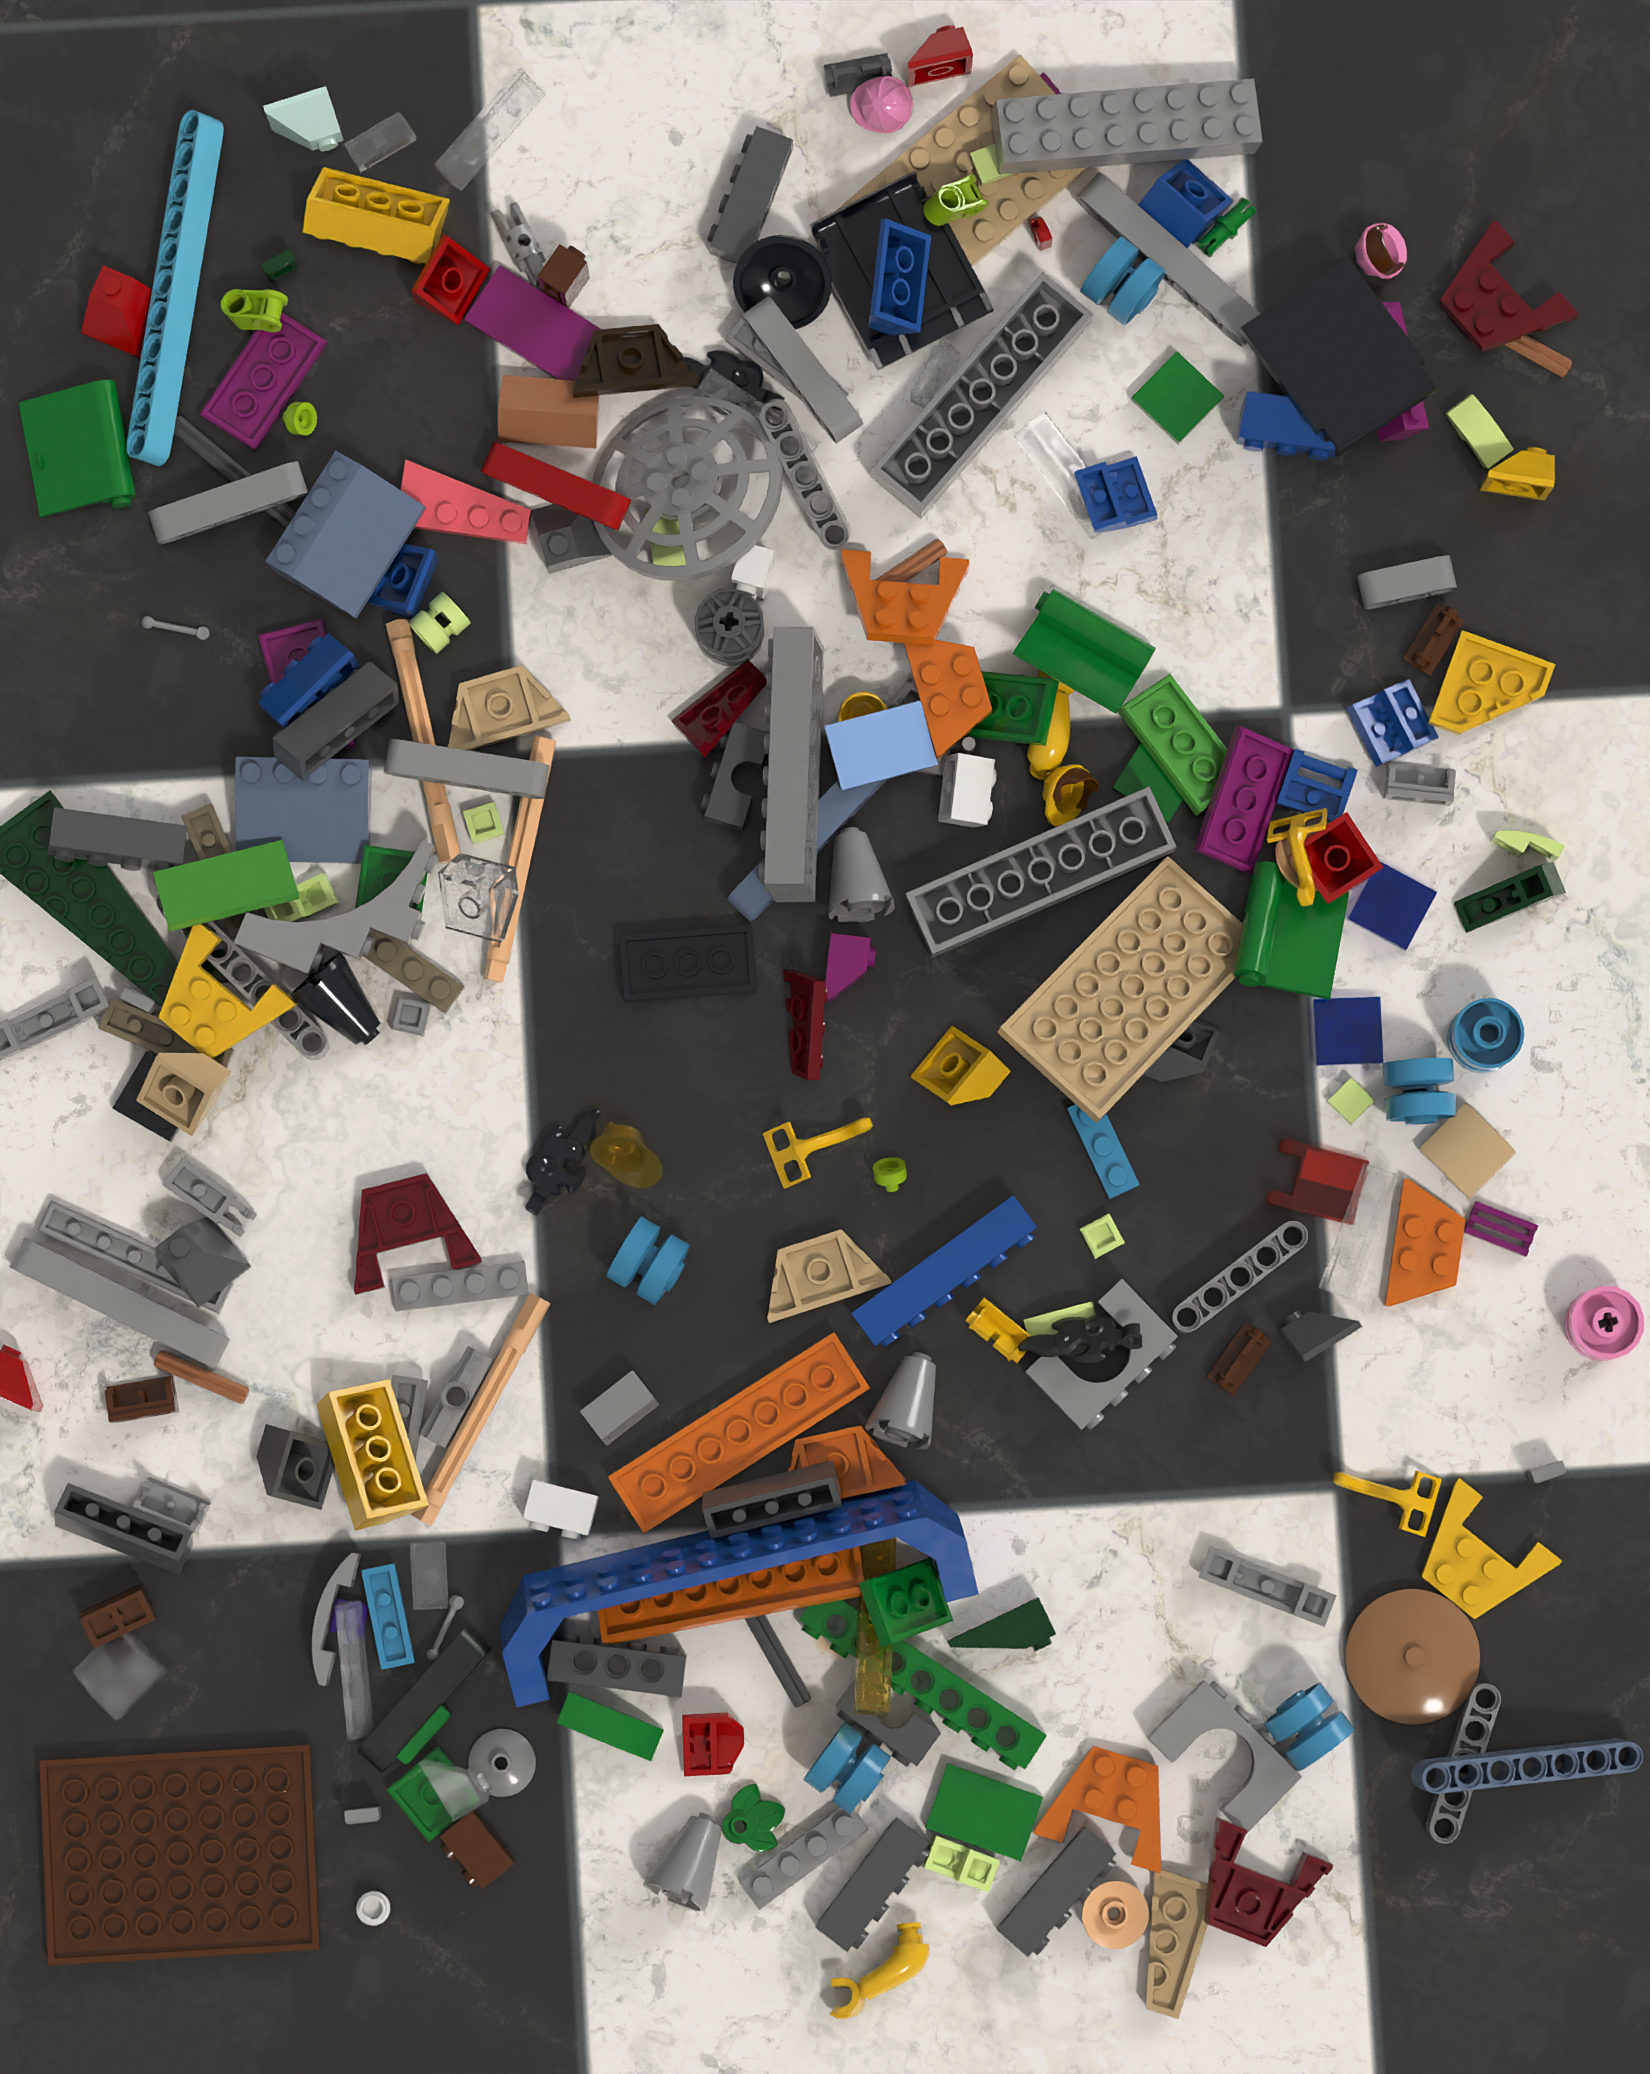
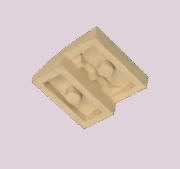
(1467, 1150)

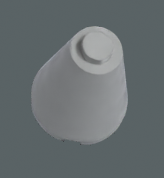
(856, 880)
(907, 1404)
(688, 1864)

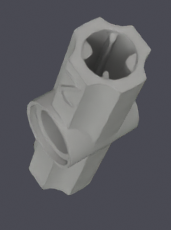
(446, 1417)

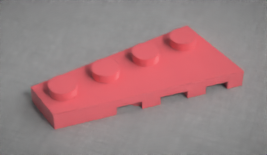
(462, 508)

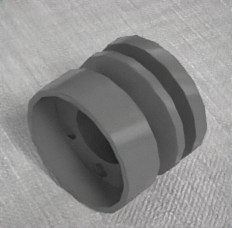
(733, 646)

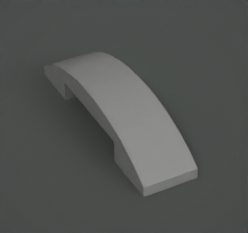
(52, 1018)
(1267, 1586)
(323, 1659)

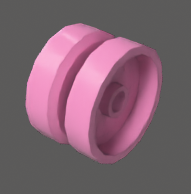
(1623, 1318)

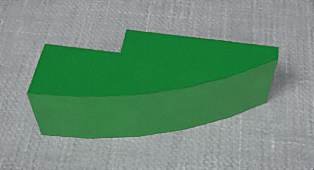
(610, 1726)

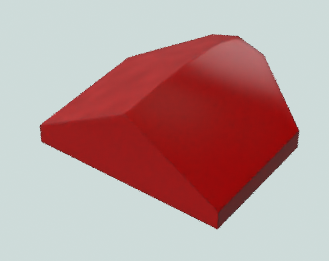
(710, 1743)

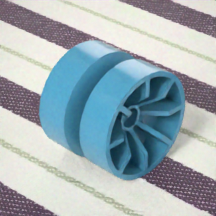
(1131, 286)
(1485, 1035)
(1419, 1100)
(656, 1265)
(1315, 1734)
(855, 1775)

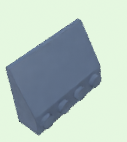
(345, 535)
(315, 817)

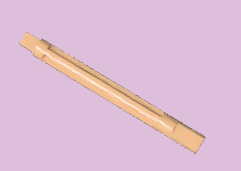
(421, 730)
(520, 857)
(482, 1406)

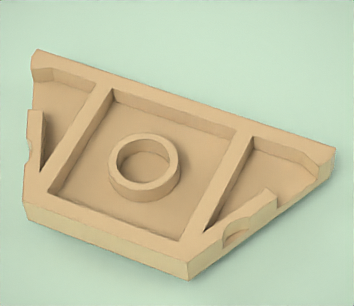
(502, 709)
(821, 1274)

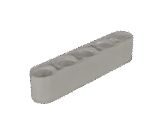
(802, 369)
(809, 490)
(228, 502)
(466, 769)
(1250, 1265)
(1461, 1744)

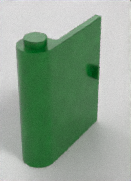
(78, 448)
(1084, 650)
(1288, 943)

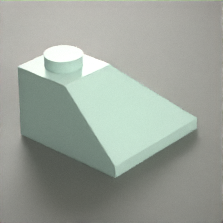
(306, 120)

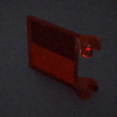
(1322, 1181)

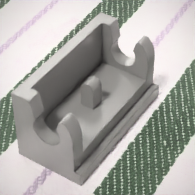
(1419, 784)
(619, 1408)
(172, 1505)

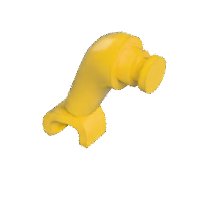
(1048, 757)
(902, 1965)

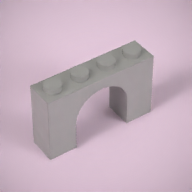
(1085, 1400)
(1207, 1710)

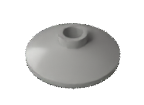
(515, 1749)

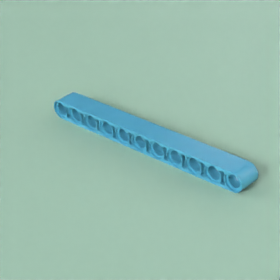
(174, 288)

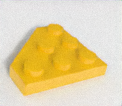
(1486, 683)

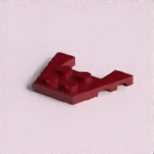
(1489, 307)
(403, 1216)
(1248, 1900)

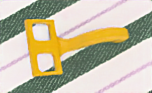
(1296, 837)
(800, 1149)
(1406, 1499)

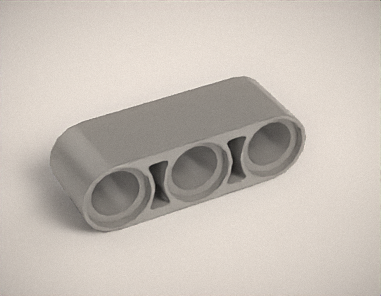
(1407, 582)

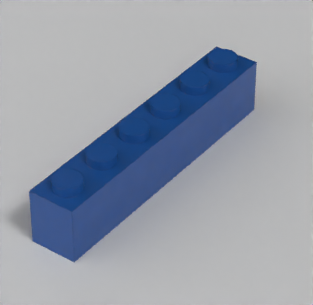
(944, 1271)

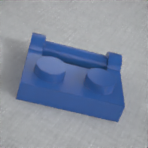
(1309, 795)

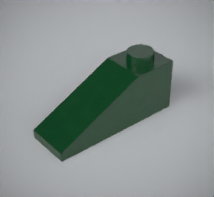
(1510, 896)
(1015, 1629)

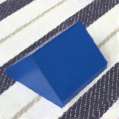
(405, 581)

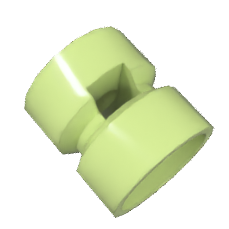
(431, 631)

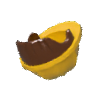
(1067, 793)

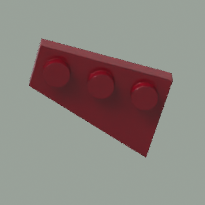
(718, 709)
(807, 1011)

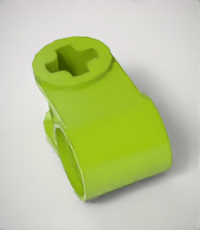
(955, 202)
(254, 309)

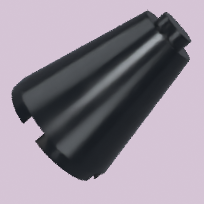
(339, 1001)

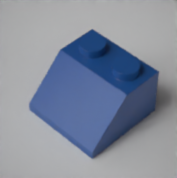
(1185, 202)

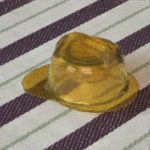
(625, 1156)

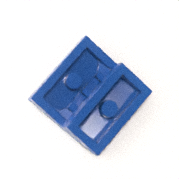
(1116, 495)
(1392, 723)

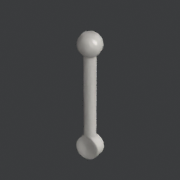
(202, 632)
(455, 1602)

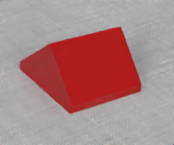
(449, 280)
(1340, 858)

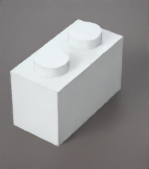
(753, 572)
(967, 790)
(560, 1508)

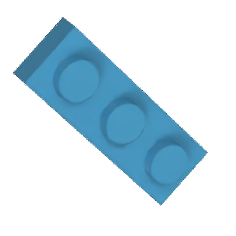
(1104, 1152)
(388, 1616)

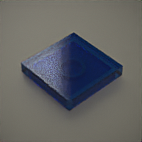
(1392, 906)
(1348, 1031)

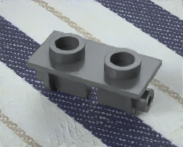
(848, 75)

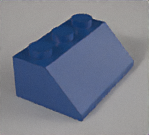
(899, 279)
(1276, 424)
(307, 680)

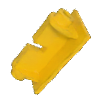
(993, 1323)

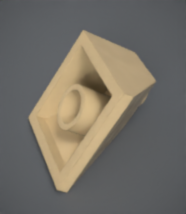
(183, 1088)

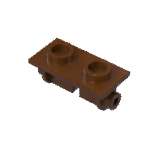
(1434, 639)
(1239, 1358)

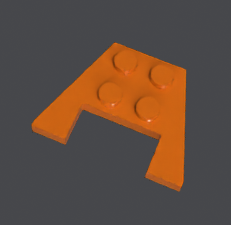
(900, 609)
(1115, 1790)

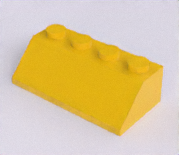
(375, 215)
(371, 1454)

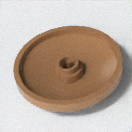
(1412, 1656)

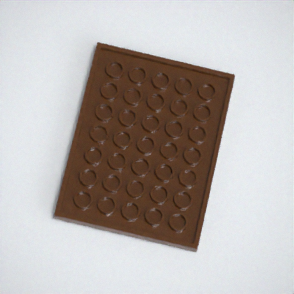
(179, 1855)

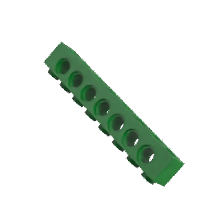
(1027, 1737)

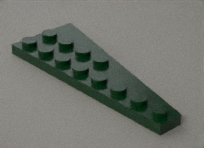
(84, 900)

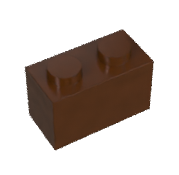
(564, 275)
(476, 1850)

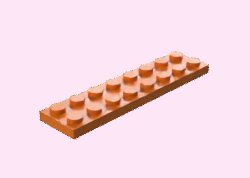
(739, 1432)
(739, 1597)

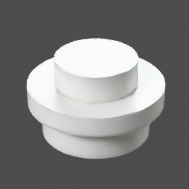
(373, 1908)

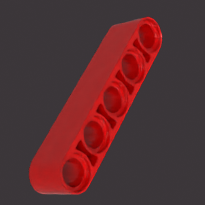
(555, 485)

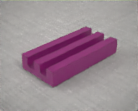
(1527, 1239)

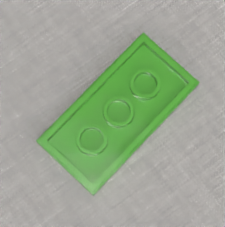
(1177, 740)
(225, 885)

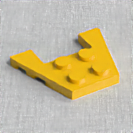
(206, 1010)
(1469, 1569)

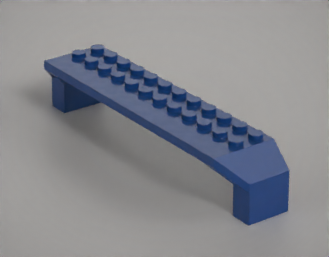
(696, 1559)

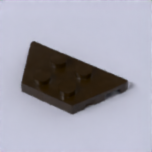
(631, 362)

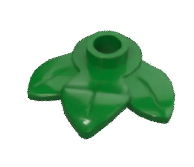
(758, 1819)

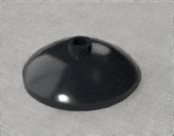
(798, 297)

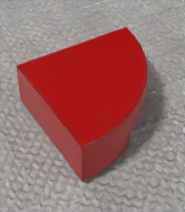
(1040, 233)

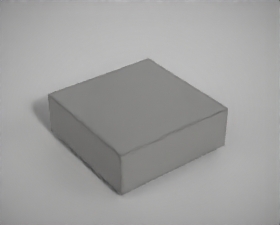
(139, 1001)
(410, 1016)
(1546, 1472)
(363, 1815)

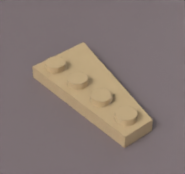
(1174, 1940)

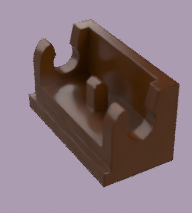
(141, 1399)
(117, 1615)

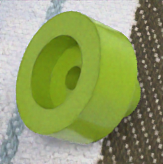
(300, 418)
(890, 1173)

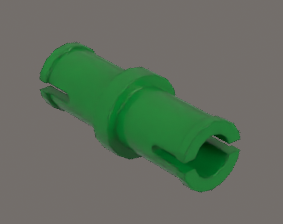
(1226, 227)

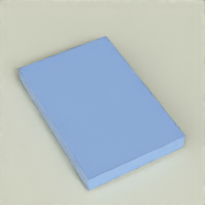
(880, 745)

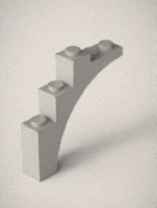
(389, 913)

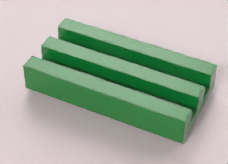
(424, 1735)

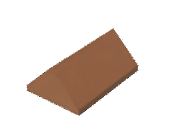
(546, 413)

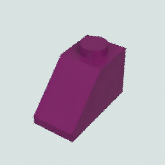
(847, 962)

